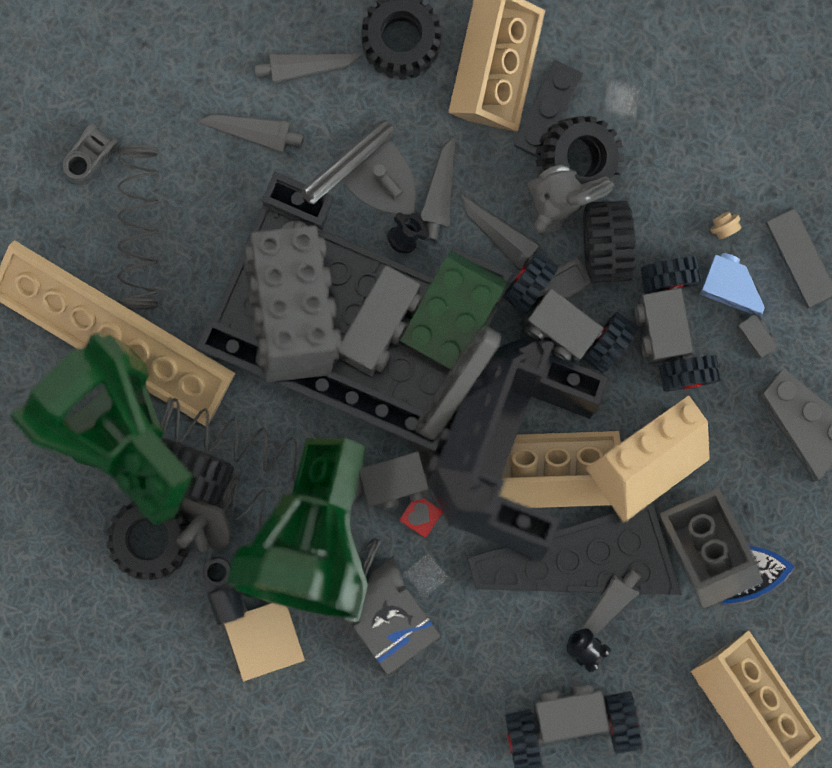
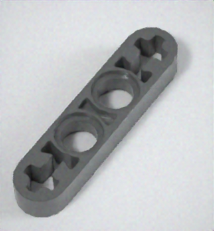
(458, 382)

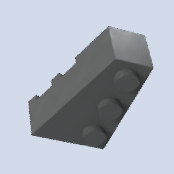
(803, 421)

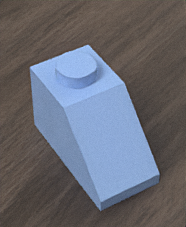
(731, 285)

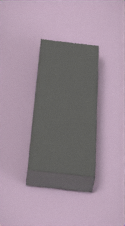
(801, 257)

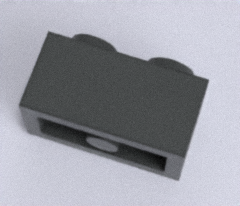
(757, 337)

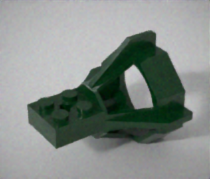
(113, 430)
(310, 523)

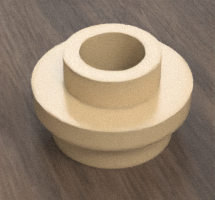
(725, 225)

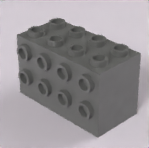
(291, 303)

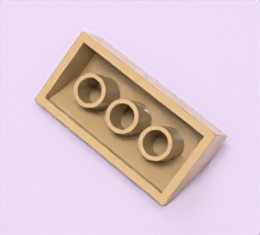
(496, 62)
(653, 459)
(552, 470)
(756, 704)

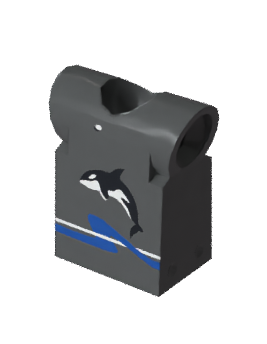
(392, 620)

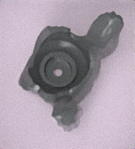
(565, 194)

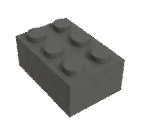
(380, 322)
(711, 548)

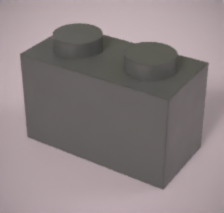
(397, 479)

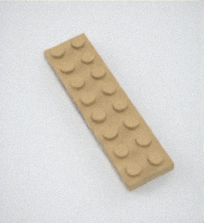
(78, 310)

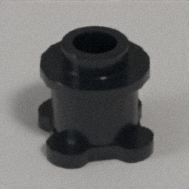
(407, 232)
(587, 649)

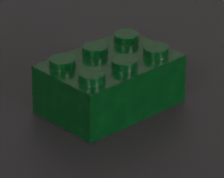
(453, 309)

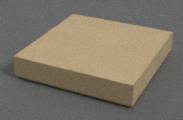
(264, 641)

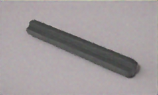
(347, 162)

